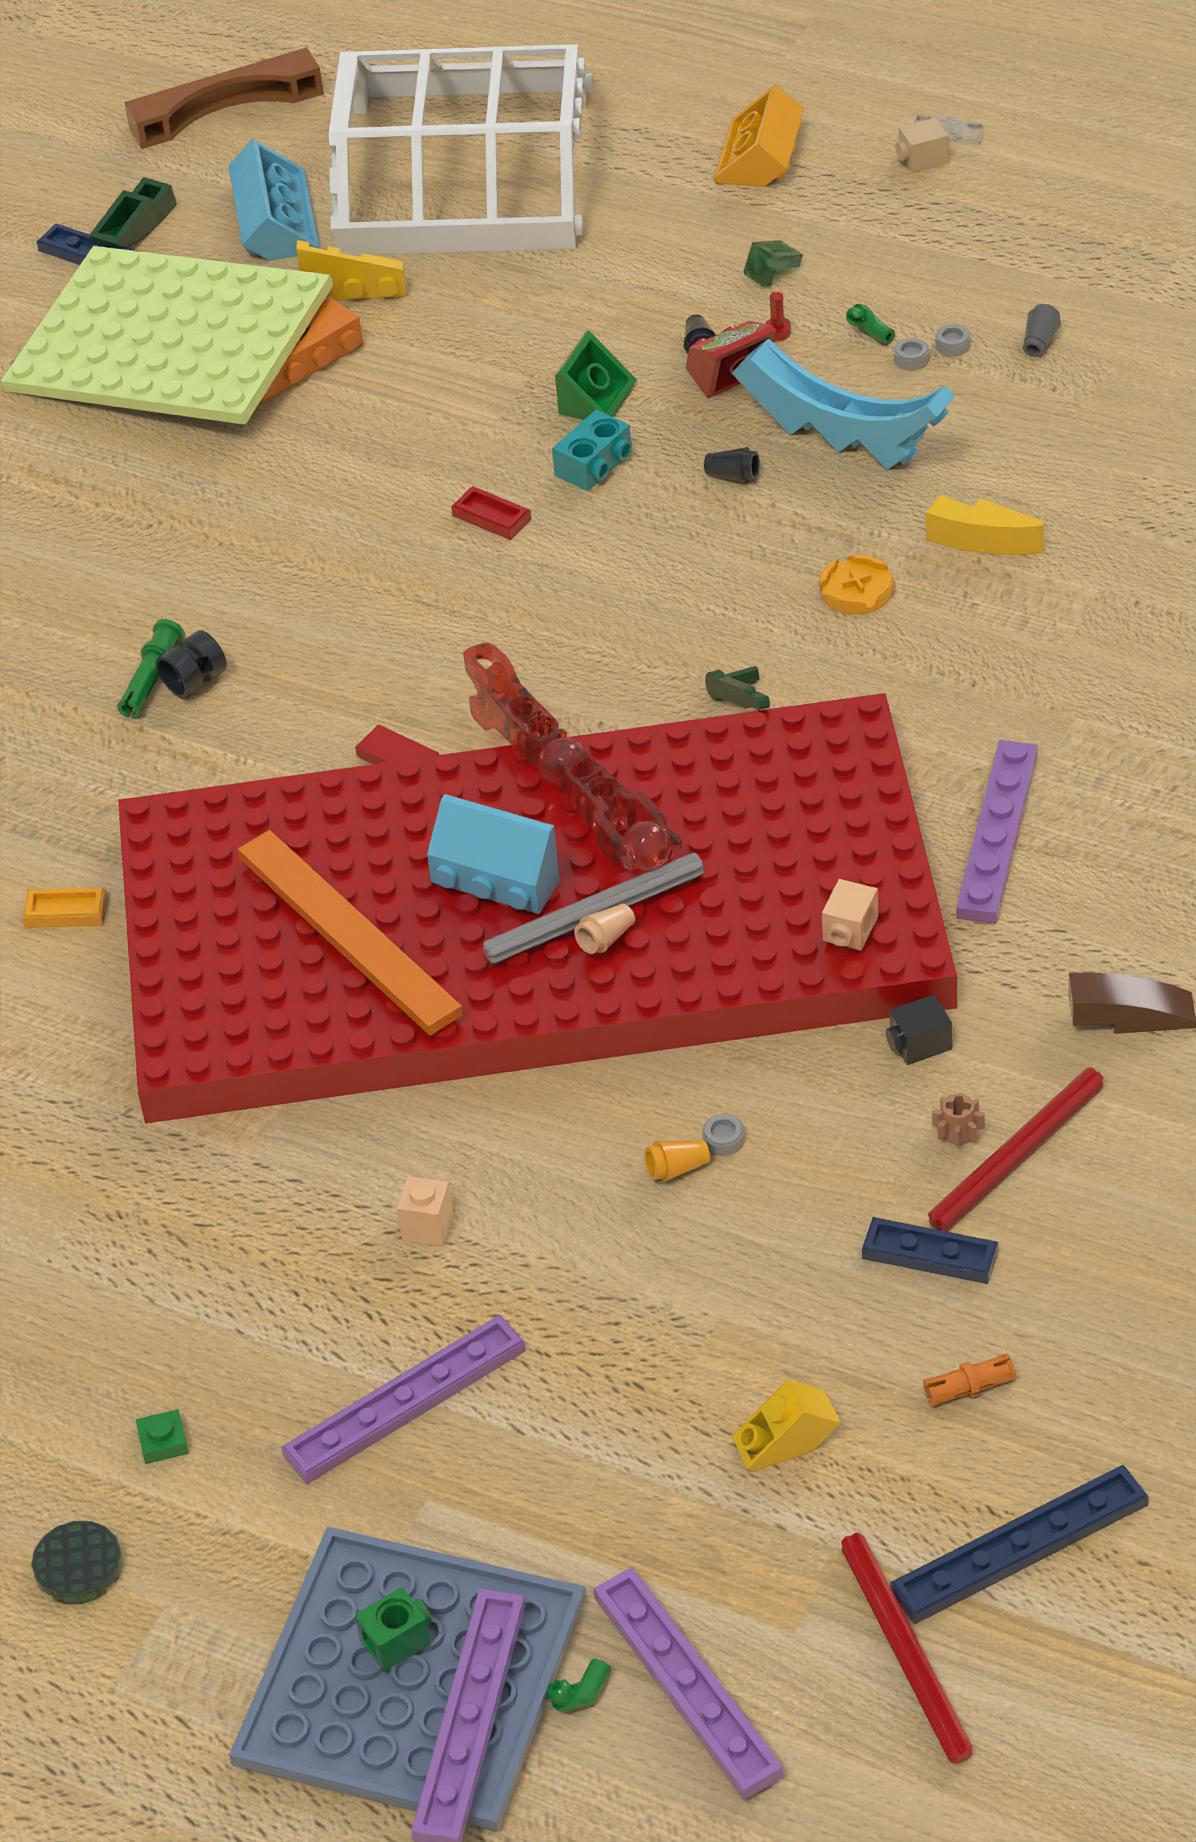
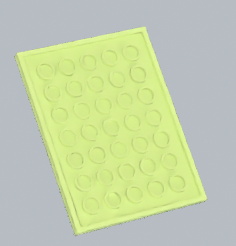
(168, 334)

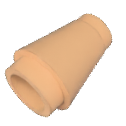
(602, 929)

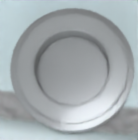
(952, 340)
(911, 354)
(724, 1134)

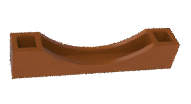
(277, 79)

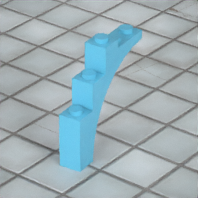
(843, 418)

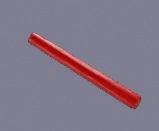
(1015, 1149)
(907, 1648)

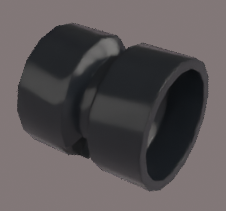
(190, 664)

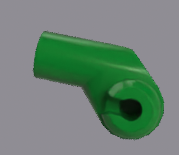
(867, 321)
(570, 1697)

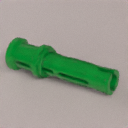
(165, 636)

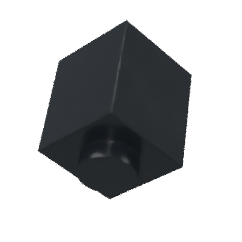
(919, 1030)

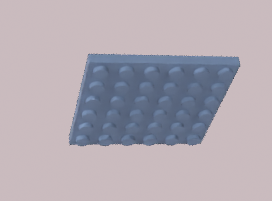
(369, 1733)

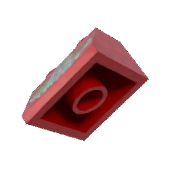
(715, 358)

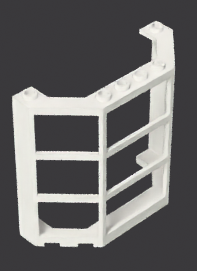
(360, 81)

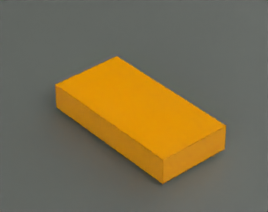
(64, 907)

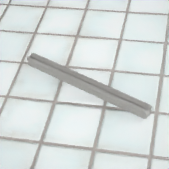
(568, 918)

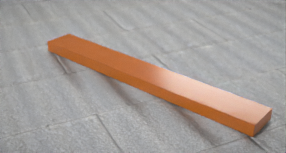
(350, 933)

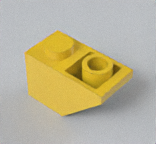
(786, 1425)

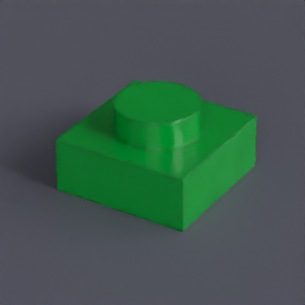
(161, 1436)

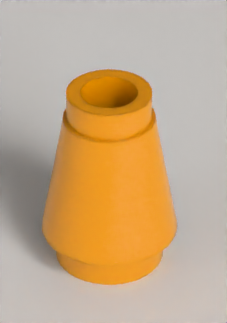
(673, 1158)

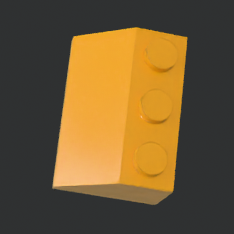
(760, 140)

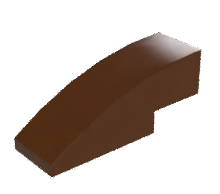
(1129, 1003)

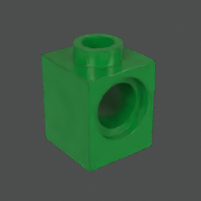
(394, 1645)

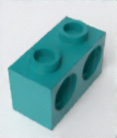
(592, 450)

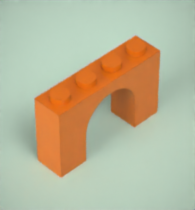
(326, 339)

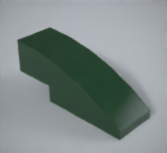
(135, 214)

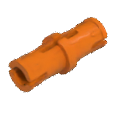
(969, 1379)

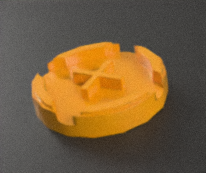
(856, 584)

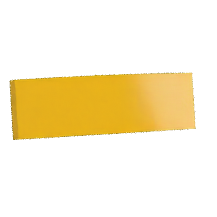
(983, 528)

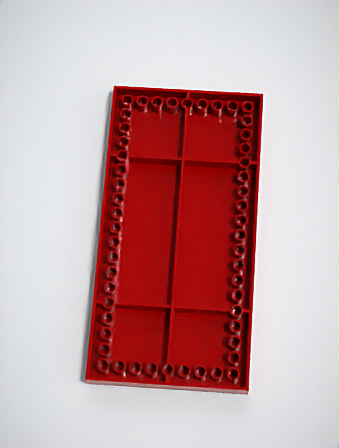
(778, 803)

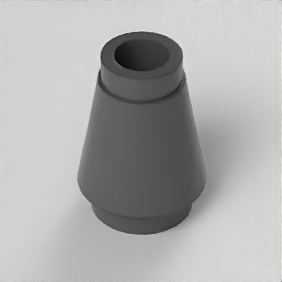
(1040, 329)

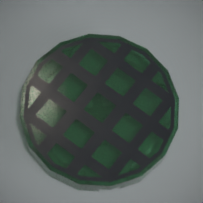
(77, 1562)

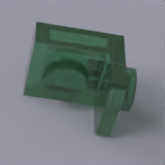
(768, 257)

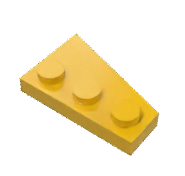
(354, 276)

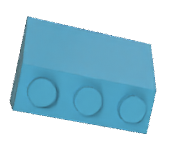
(493, 854)

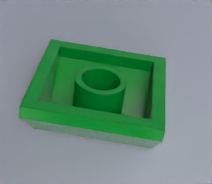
(591, 380)

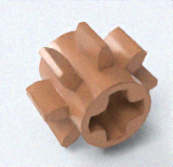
(958, 1119)

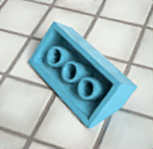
(271, 202)

